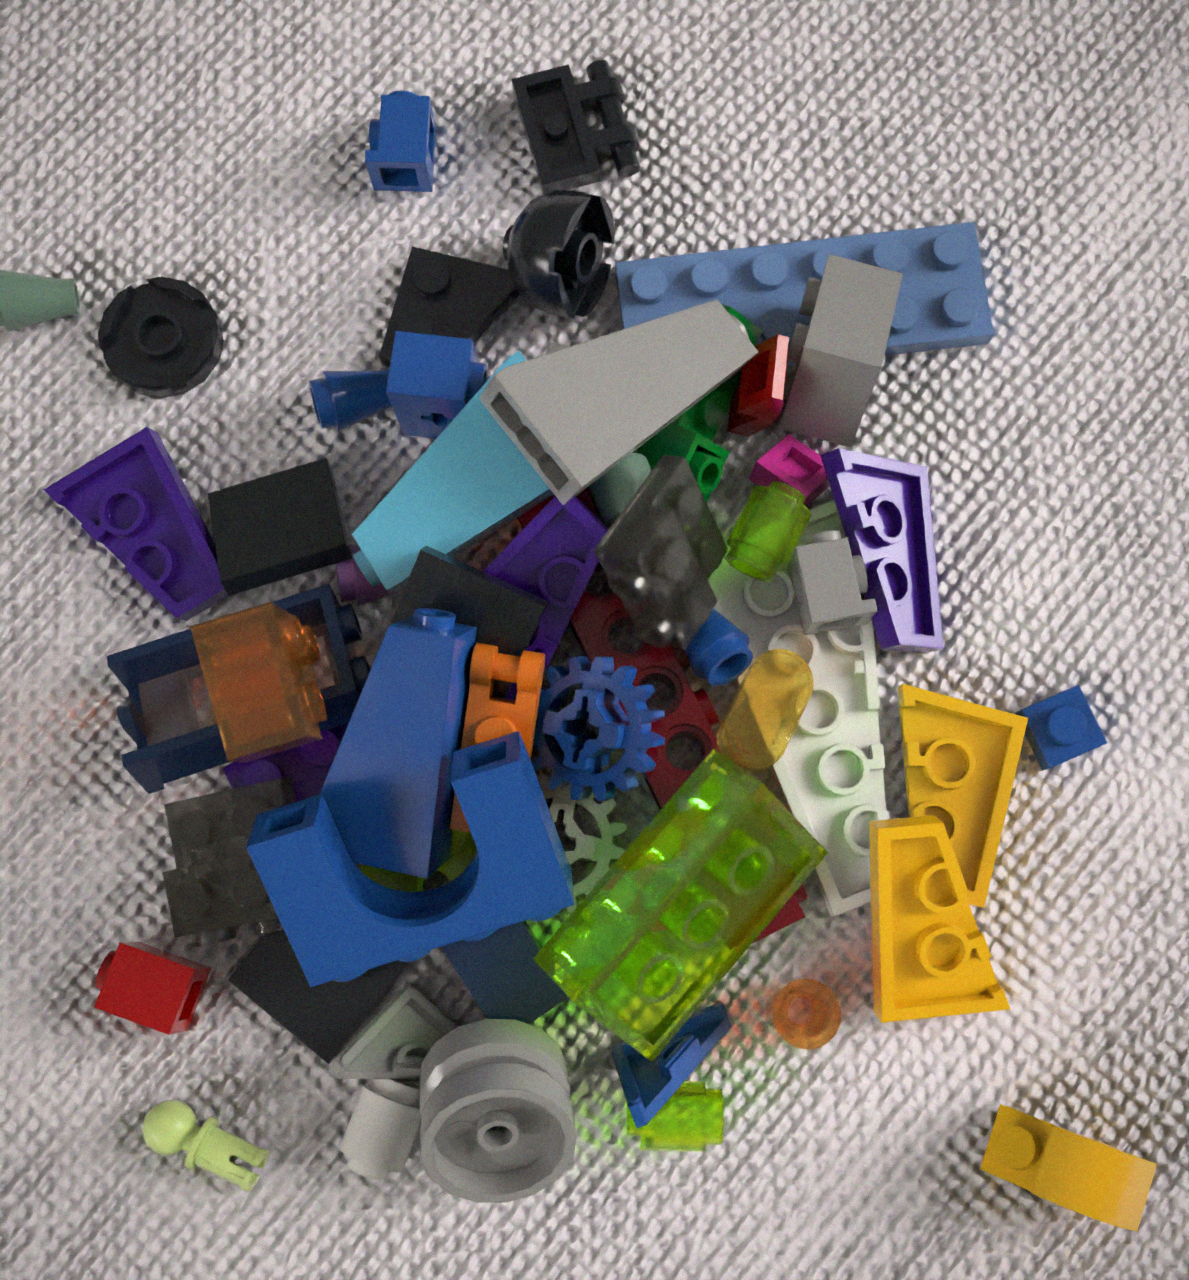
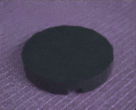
(161, 337)

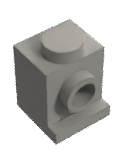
(829, 584)

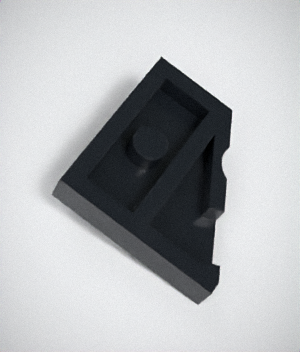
(446, 298)

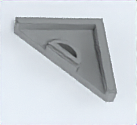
(394, 1040)

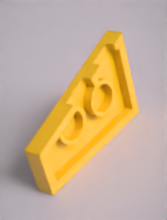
(962, 771)
(923, 930)

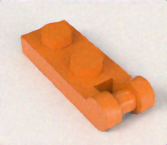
(494, 716)

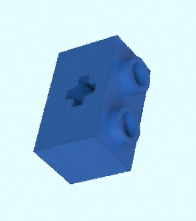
(432, 381)

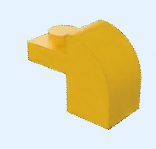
(1068, 1168)

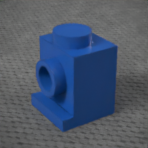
(402, 144)

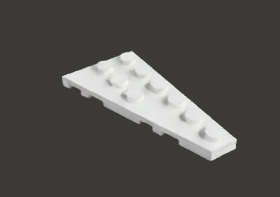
(835, 756)

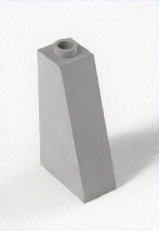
(608, 396)

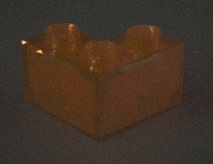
(261, 680)

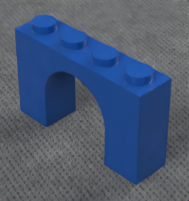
(350, 924)

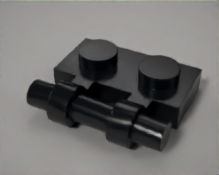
(557, 130)

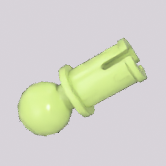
(173, 1128)

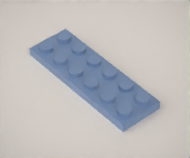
(937, 305)

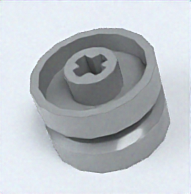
(495, 1111)

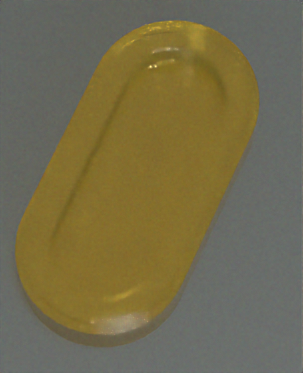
(765, 710)

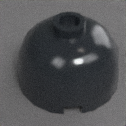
(559, 250)

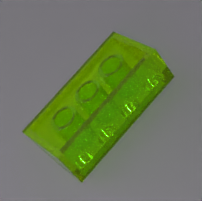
(681, 905)

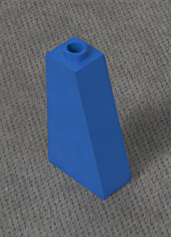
(396, 756)

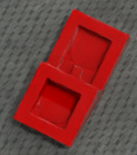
(760, 389)

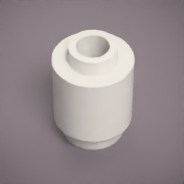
(382, 1128)

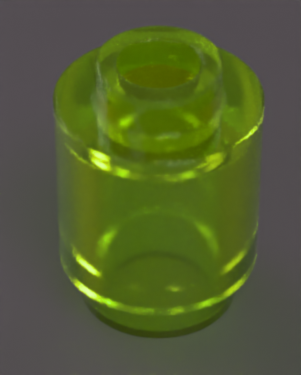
(767, 531)
(684, 1122)

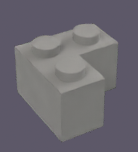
(838, 349)

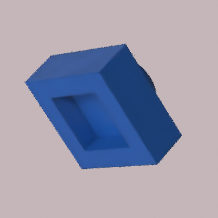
(1061, 728)

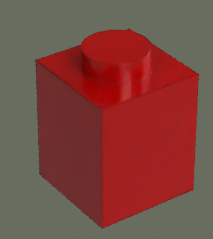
(150, 986)

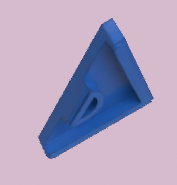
(651, 1084)

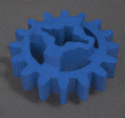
(573, 750)

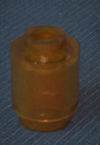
(823, 1017)

